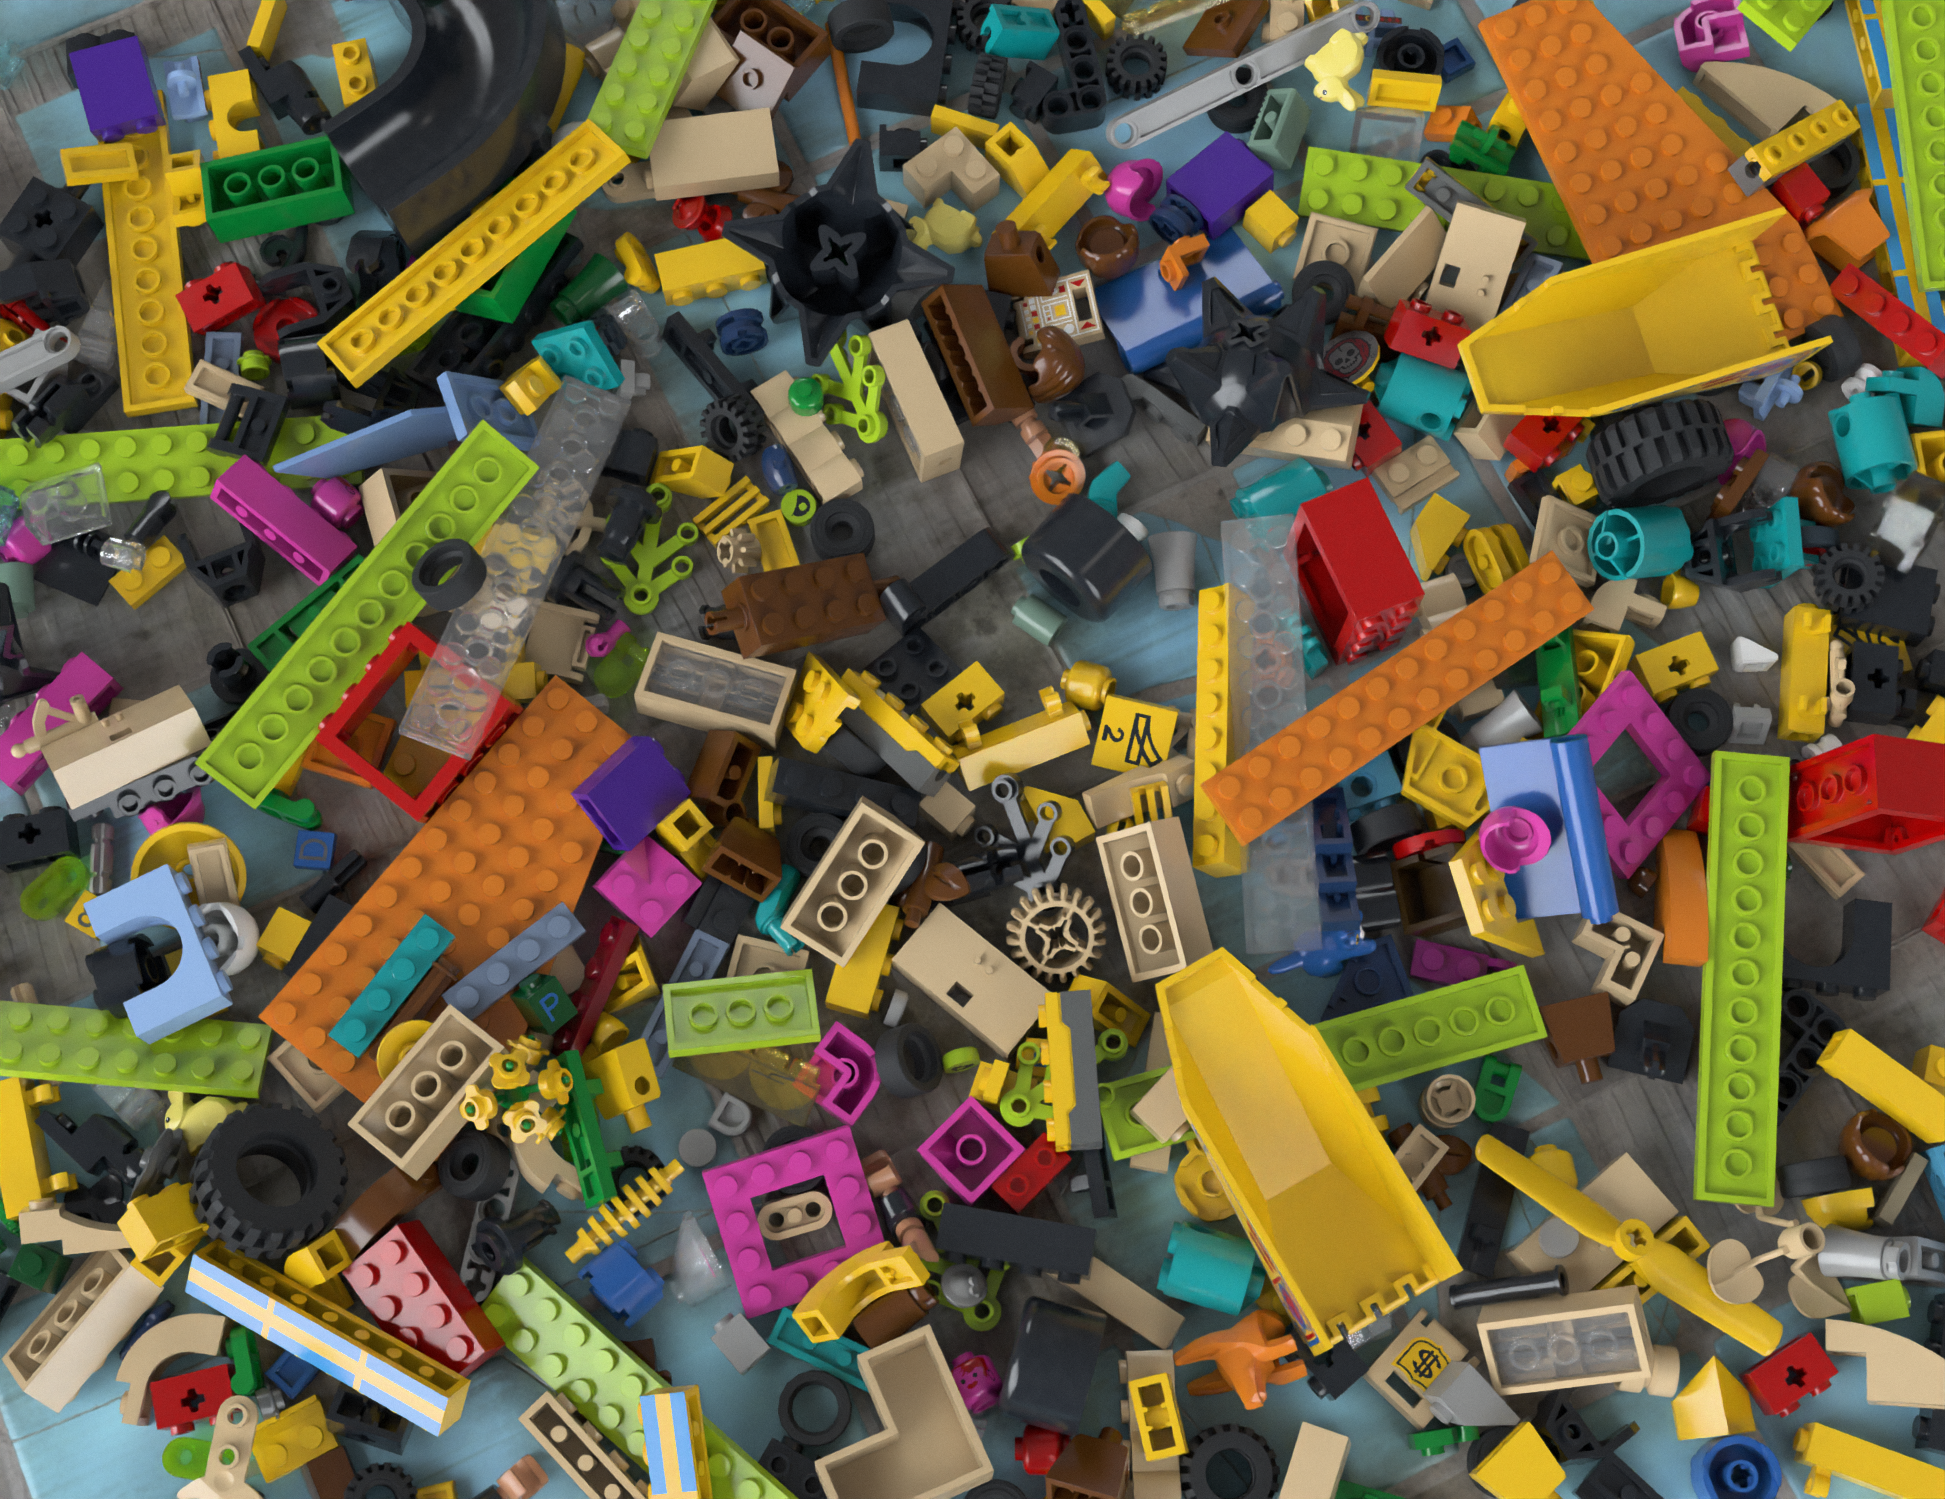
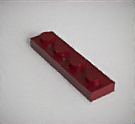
(596, 986)

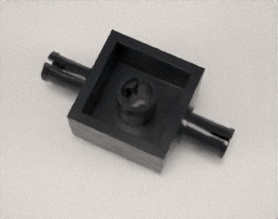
(50, 224)

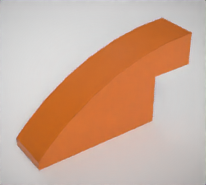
(1681, 899)

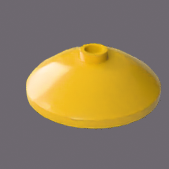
(170, 847)

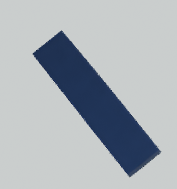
(1335, 863)

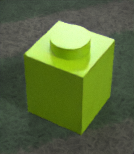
(1878, 1302)

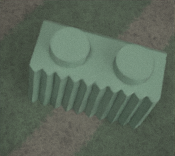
(1280, 127)

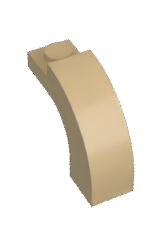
(540, 1162)
(161, 1347)

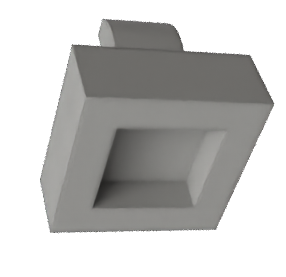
(634, 383)
(1750, 724)

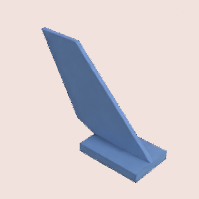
(420, 430)

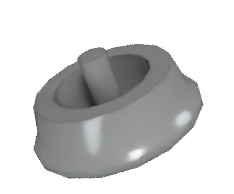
(963, 1285)

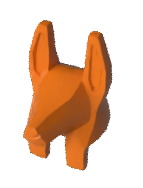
(1244, 1358)

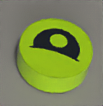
(798, 507)
(960, 1059)

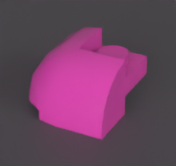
(1710, 33)
(846, 1074)

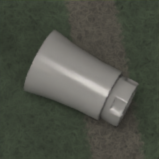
(1174, 568)
(1504, 724)
(1863, 1255)

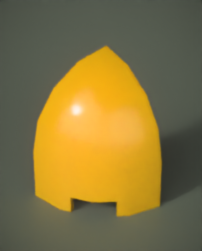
(1841, 1208)

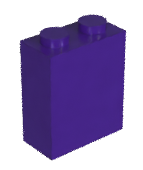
(117, 89)
(1222, 183)
(631, 792)

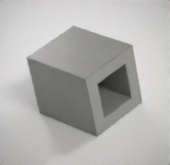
(740, 1342)

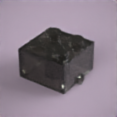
(1908, 521)

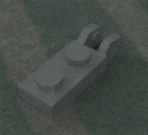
(1161, 408)

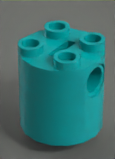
(1421, 394)
(1872, 442)
(1281, 491)
(1639, 542)
(1211, 1269)

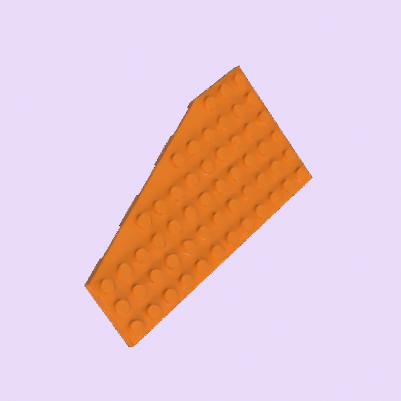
(1633, 153)
(480, 868)

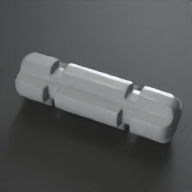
(101, 858)

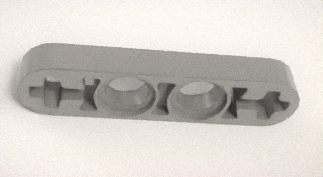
(490, 1279)

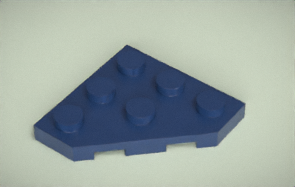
(1369, 981)

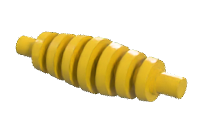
(624, 1211)

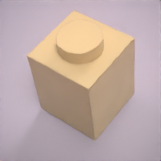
(948, 812)

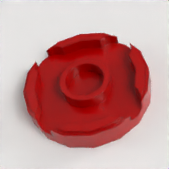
(276, 316)
(1427, 841)

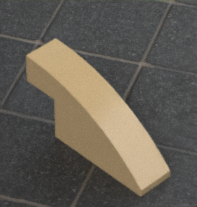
(1759, 96)
(1897, 1367)

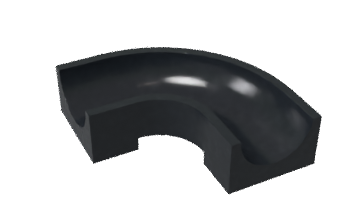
(453, 112)

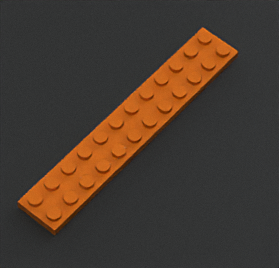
(1396, 698)

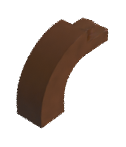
(383, 1207)

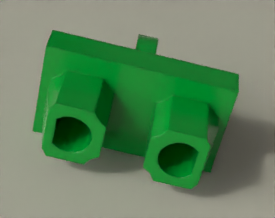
(1482, 148)

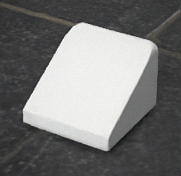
(1750, 656)

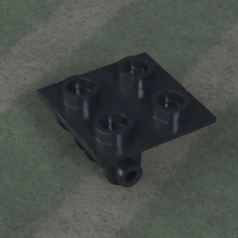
(76, 567)
(913, 669)

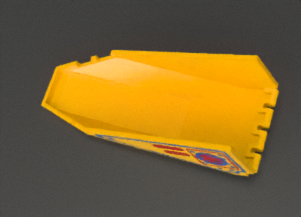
(1636, 330)
(1296, 1153)

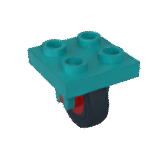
(1789, 541)

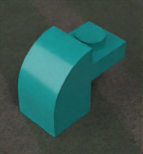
(1918, 391)

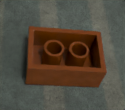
(780, 29)

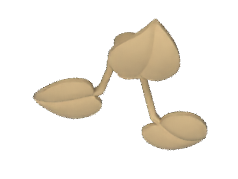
(1739, 1282)

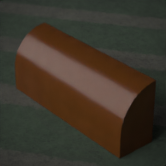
(977, 354)

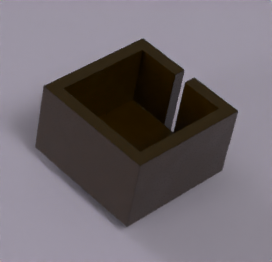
(1428, 892)

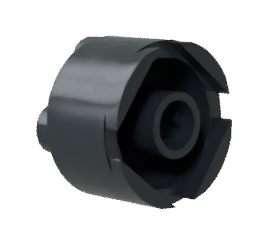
(1410, 52)
(307, 372)
(124, 972)

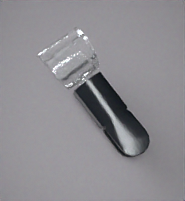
(140, 535)

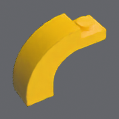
(855, 1284)

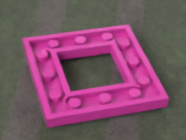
(1630, 707)
(736, 1182)

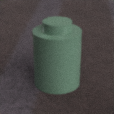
(20, 580)
(1038, 619)

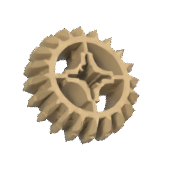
(1069, 940)

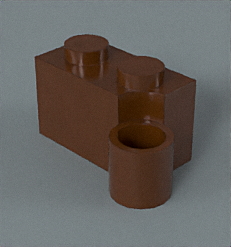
(722, 775)

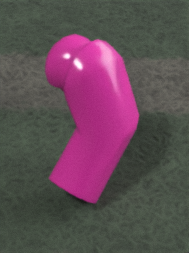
(602, 643)

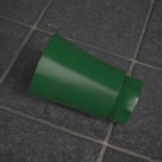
(589, 291)

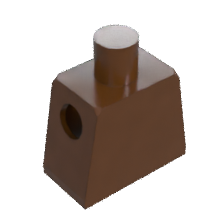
(1019, 263)
(746, 858)
(1580, 1034)
(1091, 1468)

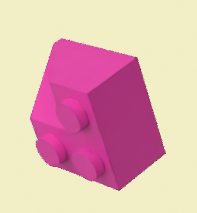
(647, 886)
(971, 1151)

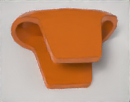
(1847, 232)

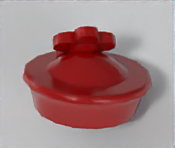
(689, 212)
(713, 223)

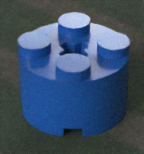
(622, 1283)
(1721, 1456)

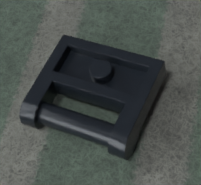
(258, 426)

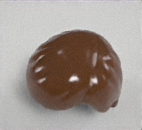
(1107, 246)
(1057, 364)
(1822, 495)
(1875, 1145)

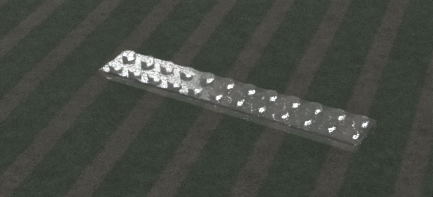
(521, 563)
(1265, 699)

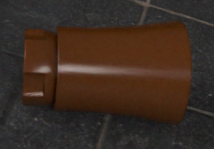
(894, 1314)

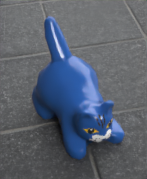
(1327, 962)

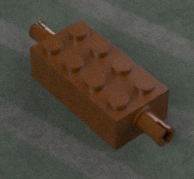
(801, 605)

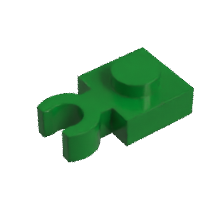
(1433, 1440)

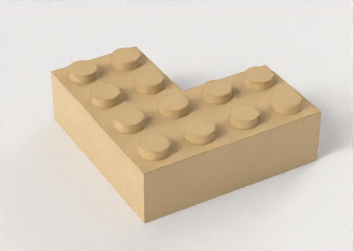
(928, 1432)

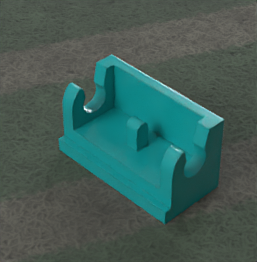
(1019, 32)

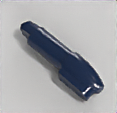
(153, 1318)

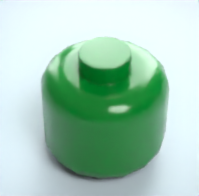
(806, 396)

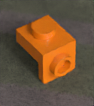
(1445, 120)
(1180, 255)

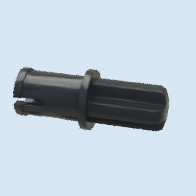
(334, 880)

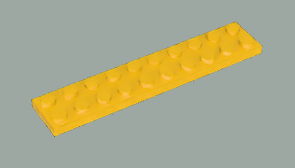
(473, 252)
(144, 280)

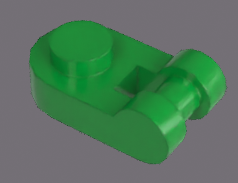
(299, 813)
(1492, 1100)
(244, 1350)

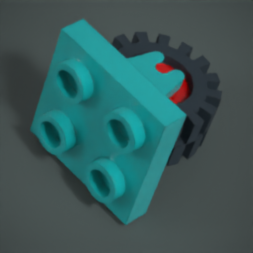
(585, 351)

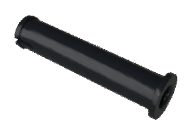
(1510, 1288)

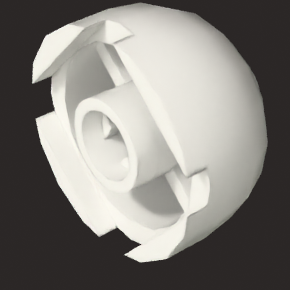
(233, 933)

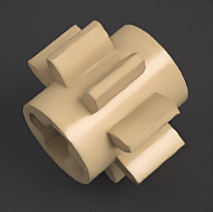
(739, 550)

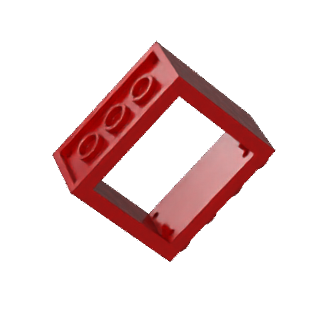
(1354, 572)
(362, 698)
(1870, 796)

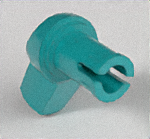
(1107, 486)
(774, 908)

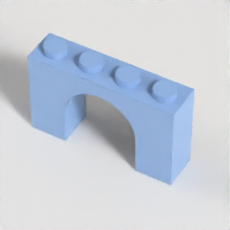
(197, 984)

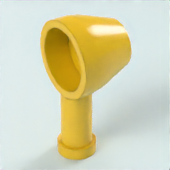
(1678, 591)
(607, 1035)

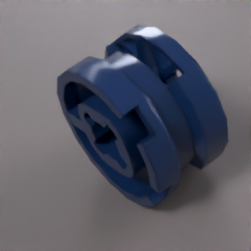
(1174, 219)
(741, 333)

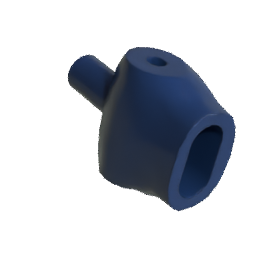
(778, 470)

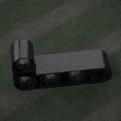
(1075, 63)
(943, 583)
(1806, 1042)

